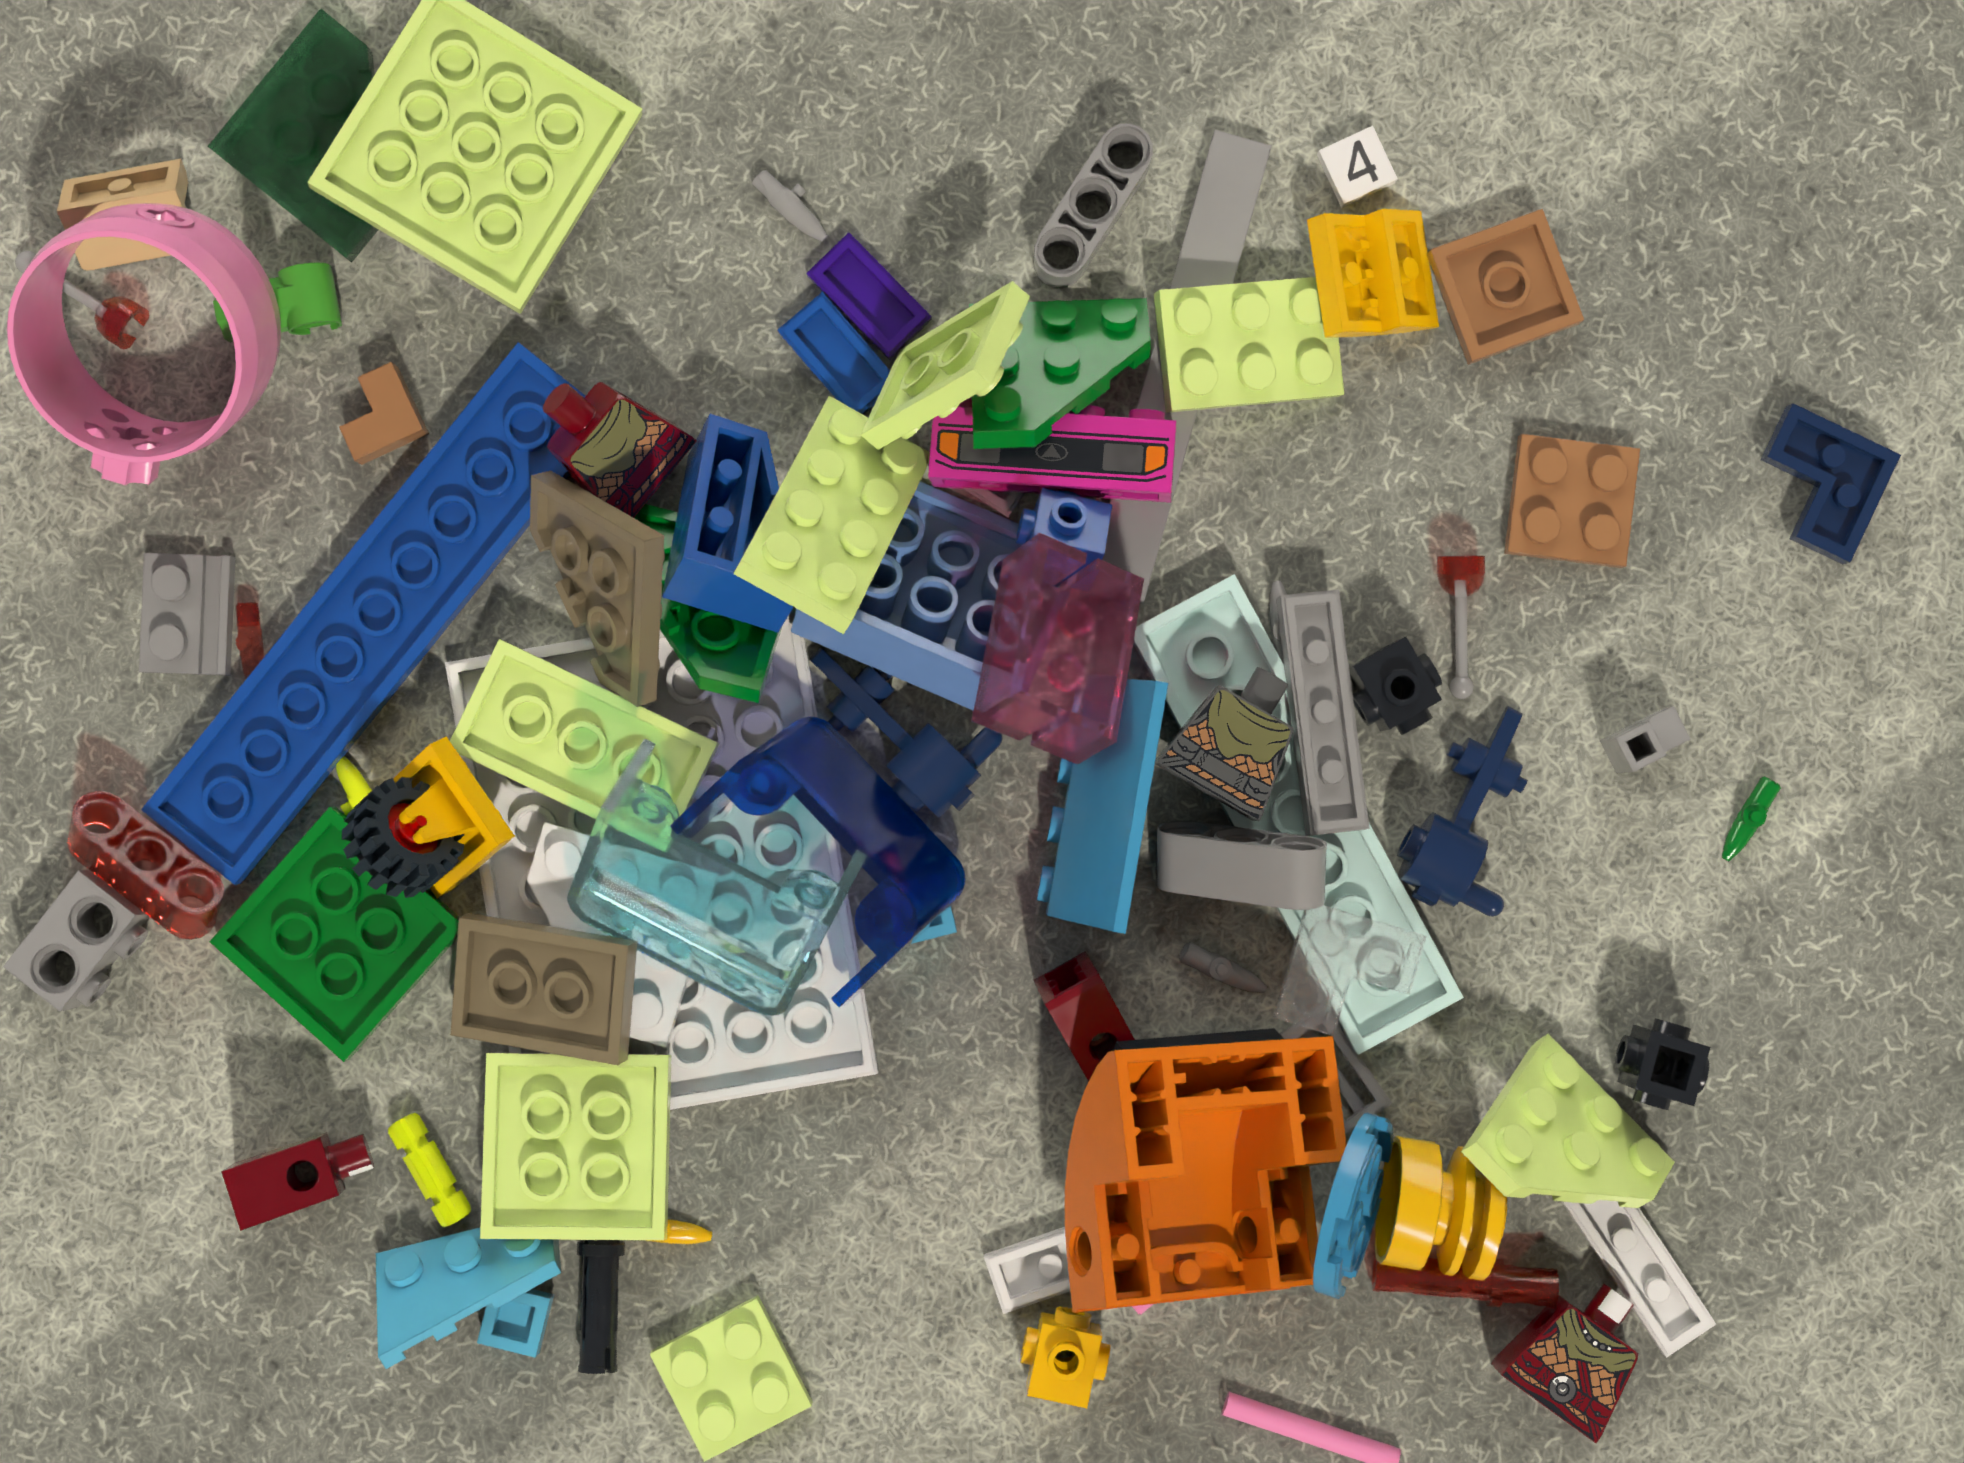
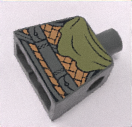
(1233, 745)

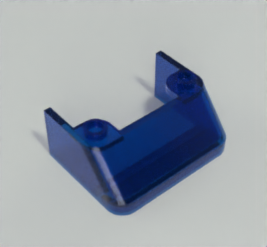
(905, 858)

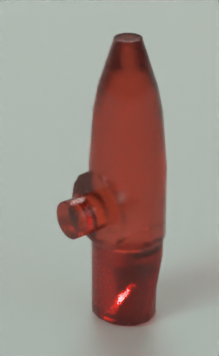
(249, 636)

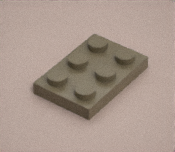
(543, 988)

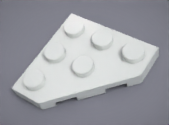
(656, 986)

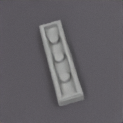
(1322, 712)

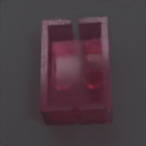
(1056, 653)

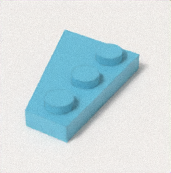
(447, 1278)

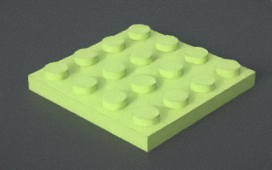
(476, 148)

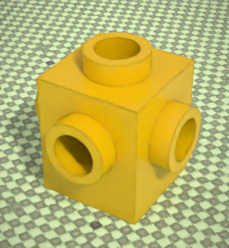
(1068, 1378)

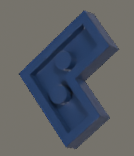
(1846, 477)

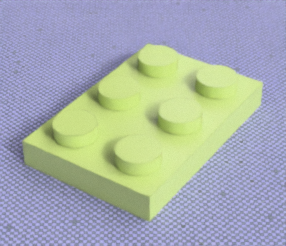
(1245, 345)
(947, 366)

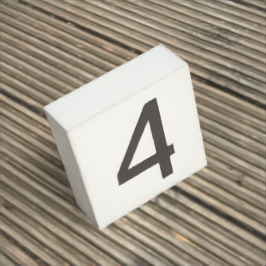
(1357, 166)

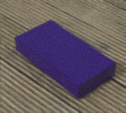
(869, 296)

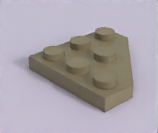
(608, 580)

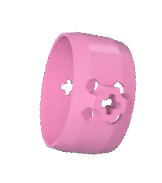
(76, 403)

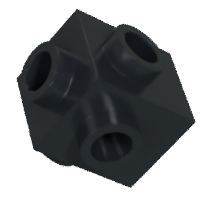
(1373, 685)
(1683, 1069)

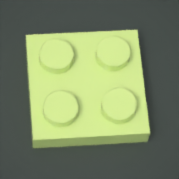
(731, 1378)

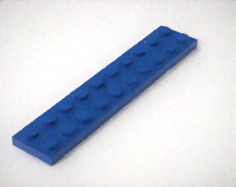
(365, 626)

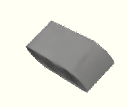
(1100, 179)
(1241, 865)

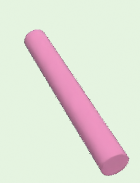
(1308, 1430)

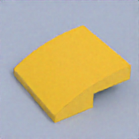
(1372, 273)

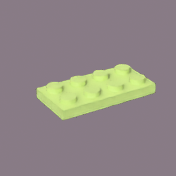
(833, 517)
(572, 734)

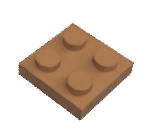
(1505, 286)
(1572, 501)

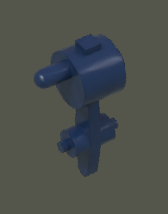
(927, 765)
(1443, 853)

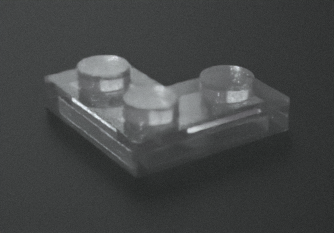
(1333, 949)

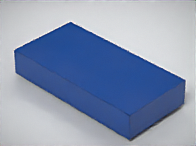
(836, 354)

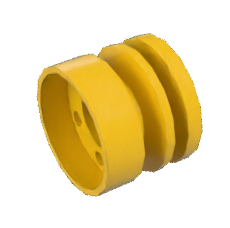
(1440, 1208)

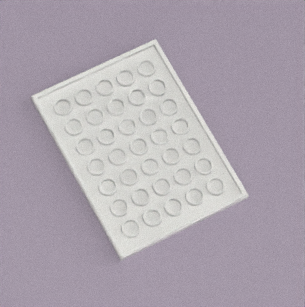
(716, 1043)

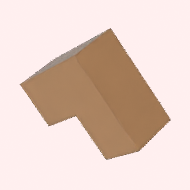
(393, 419)

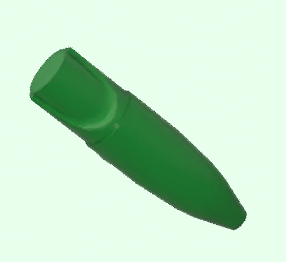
(1750, 817)

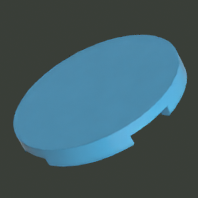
(1352, 1205)

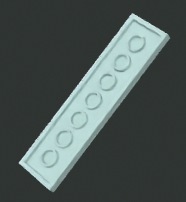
(1222, 642)

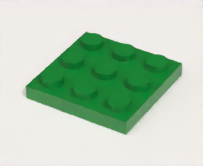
(333, 943)

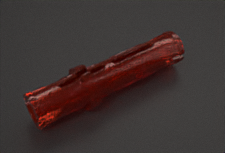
(1503, 1284)

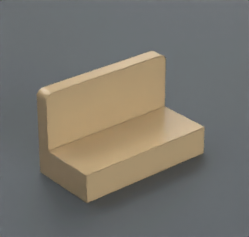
(87, 195)

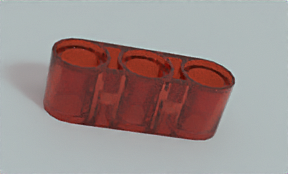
(137, 839)

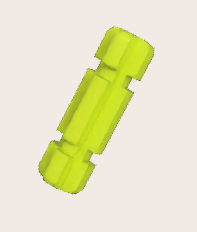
(429, 1169)

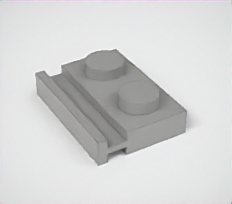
(187, 614)

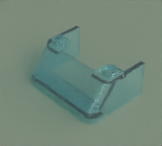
(697, 905)

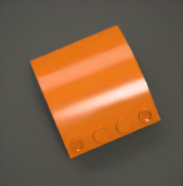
(1199, 1171)

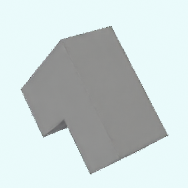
(1645, 740)

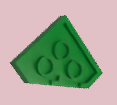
(1059, 367)
(714, 649)

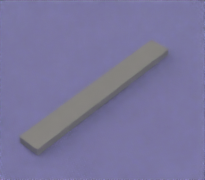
(1206, 258)

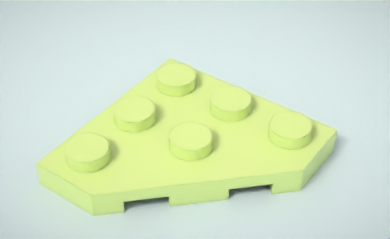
(1564, 1137)

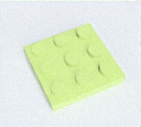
(575, 1148)

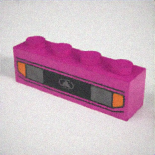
(1082, 455)

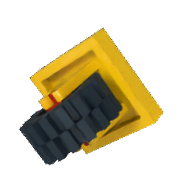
(425, 826)

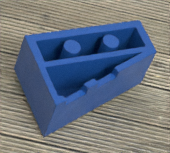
(720, 508)

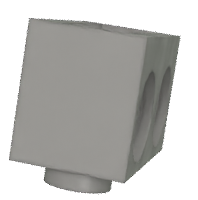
(71, 929)

